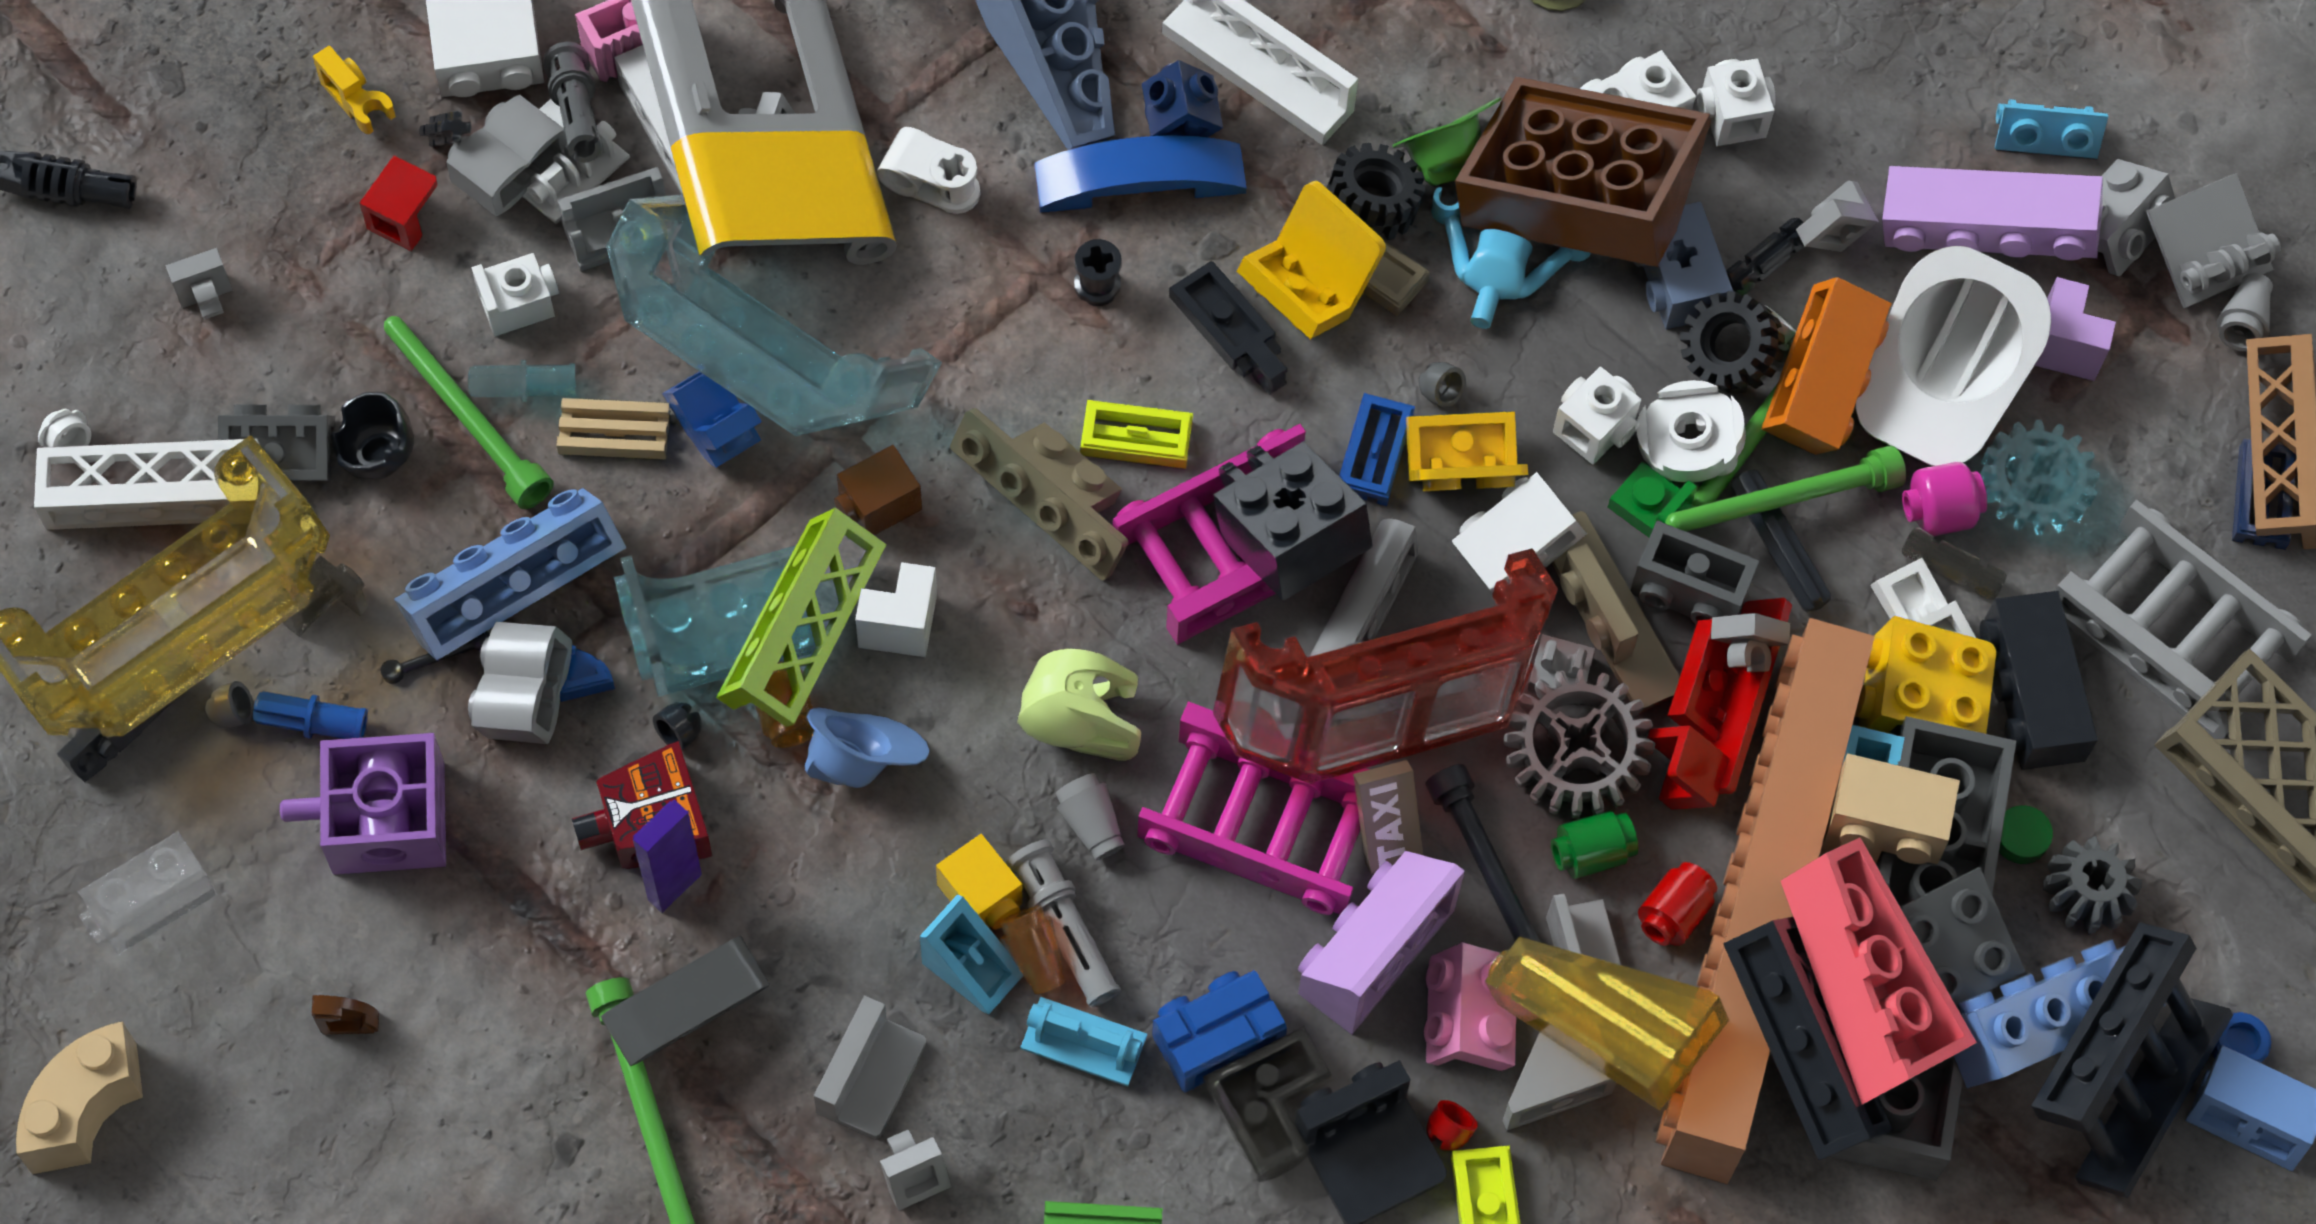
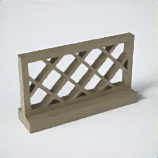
(2235, 790)

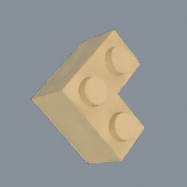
(1891, 810)

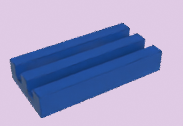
(1365, 487)

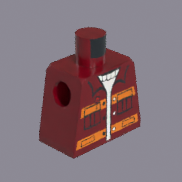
(634, 797)

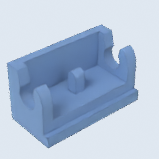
(2256, 1108)

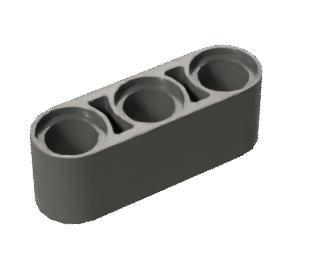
(685, 1000)

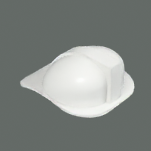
(1953, 355)

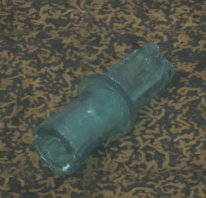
(522, 380)

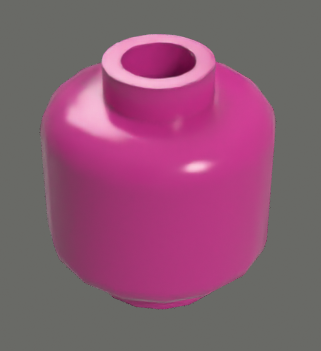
(1945, 498)

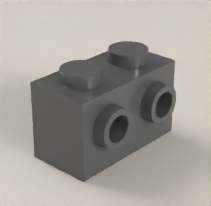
(1692, 575)

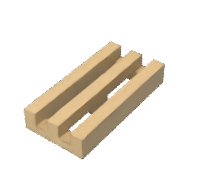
(614, 420)

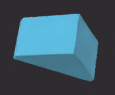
(968, 956)

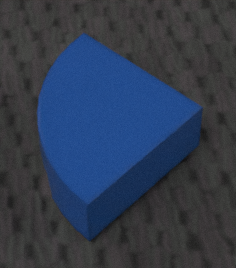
(585, 676)

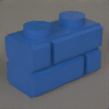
(1216, 1027)

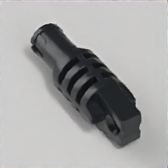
(62, 180)

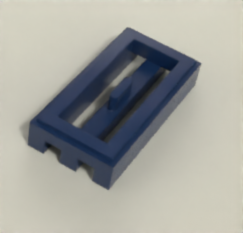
(2241, 525)

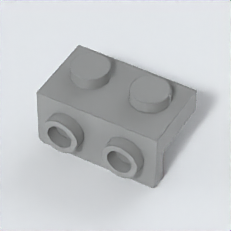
(2125, 226)

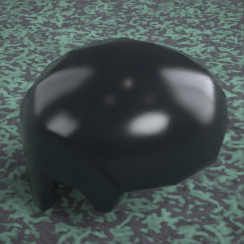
(373, 436)

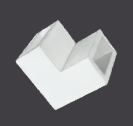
(900, 619)

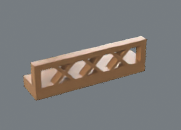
(2303, 400)

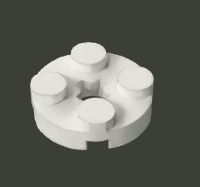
(1696, 458)

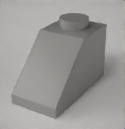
(1553, 1083)

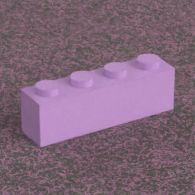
(1993, 212)

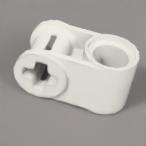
(929, 169)

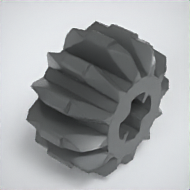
(2090, 863)

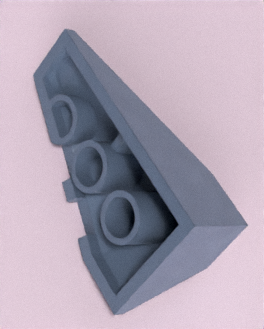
(1058, 60)

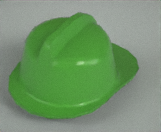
(1445, 149)

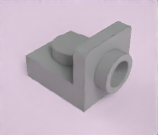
(1838, 219)

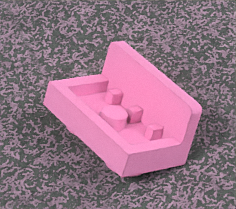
(1463, 1013)

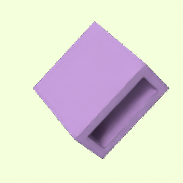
(2075, 340)

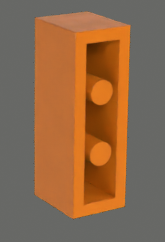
(1827, 366)

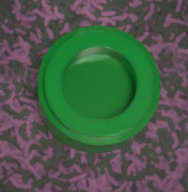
(2025, 834)

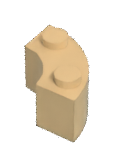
(75, 1098)

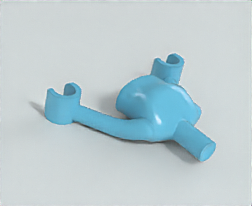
(1497, 264)

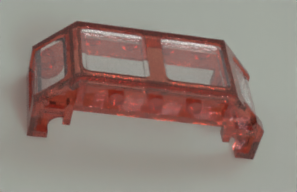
(1387, 693)

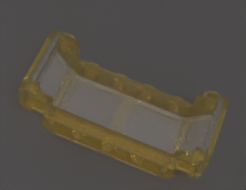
(175, 612)

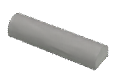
(1371, 587)

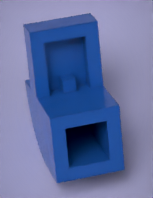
(713, 418)

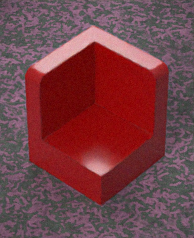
(395, 201)
(1693, 769)

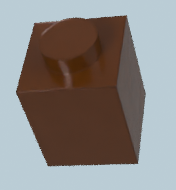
(878, 491)

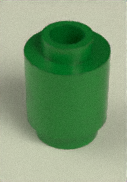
(1594, 844)

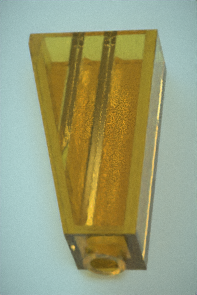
(1613, 1017)

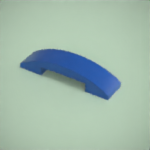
(1139, 166)

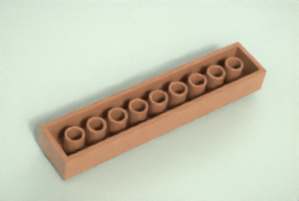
(1777, 834)

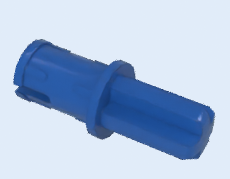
(310, 716)

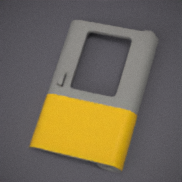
(767, 173)

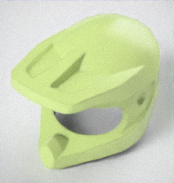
(1070, 711)

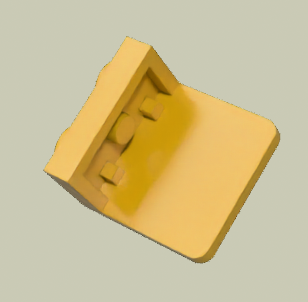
(1316, 262)
(1463, 447)
(1927, 677)

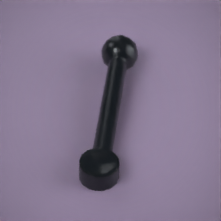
(394, 671)

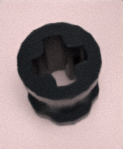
(1095, 257)

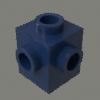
(1182, 102)

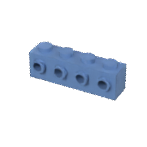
(509, 572)
(2031, 1016)

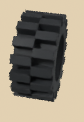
(1384, 173)
(1757, 359)

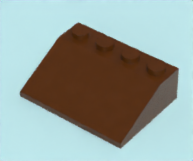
(1583, 170)

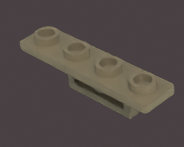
(1049, 485)
(1615, 619)

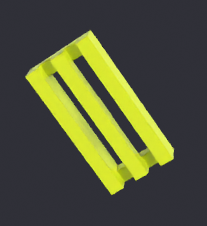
(1136, 442)

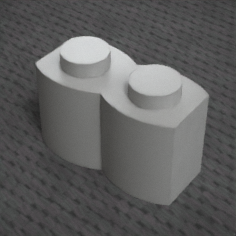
(504, 154)
(520, 682)

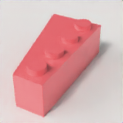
(1872, 972)

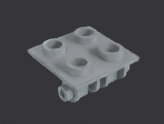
(2211, 240)

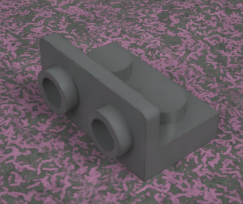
(294, 441)

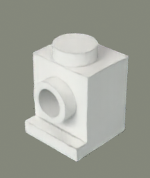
(515, 293)

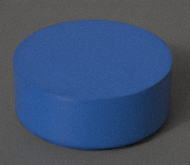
(2246, 1036)

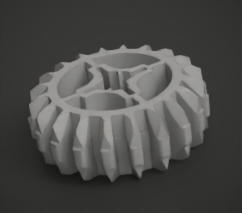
(1559, 725)

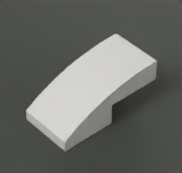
(1916, 597)

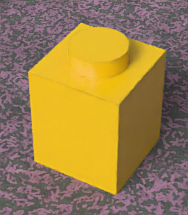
(982, 880)

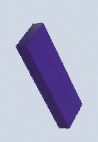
(667, 855)

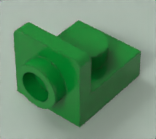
(1650, 498)

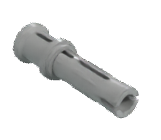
(1058, 895)

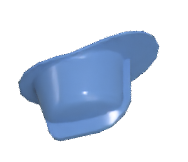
(857, 747)

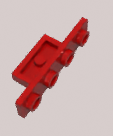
(1721, 699)

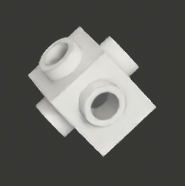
(1737, 101)
(1597, 414)

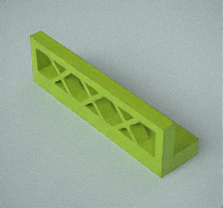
(783, 613)

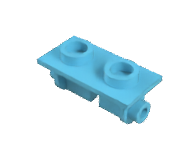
(2049, 130)
(1083, 1041)

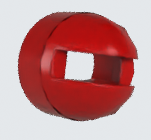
(1451, 1125)

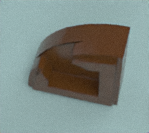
(344, 1015)

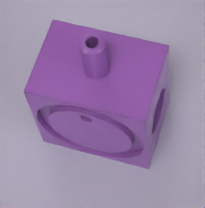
(378, 804)

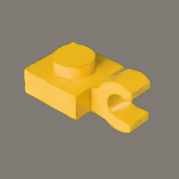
(345, 82)

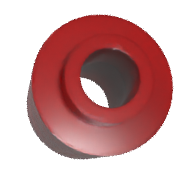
(1677, 904)

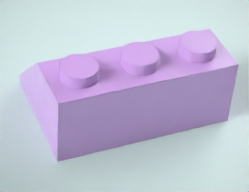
(1379, 937)

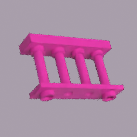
(1238, 585)
(1169, 833)

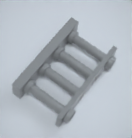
(2127, 636)

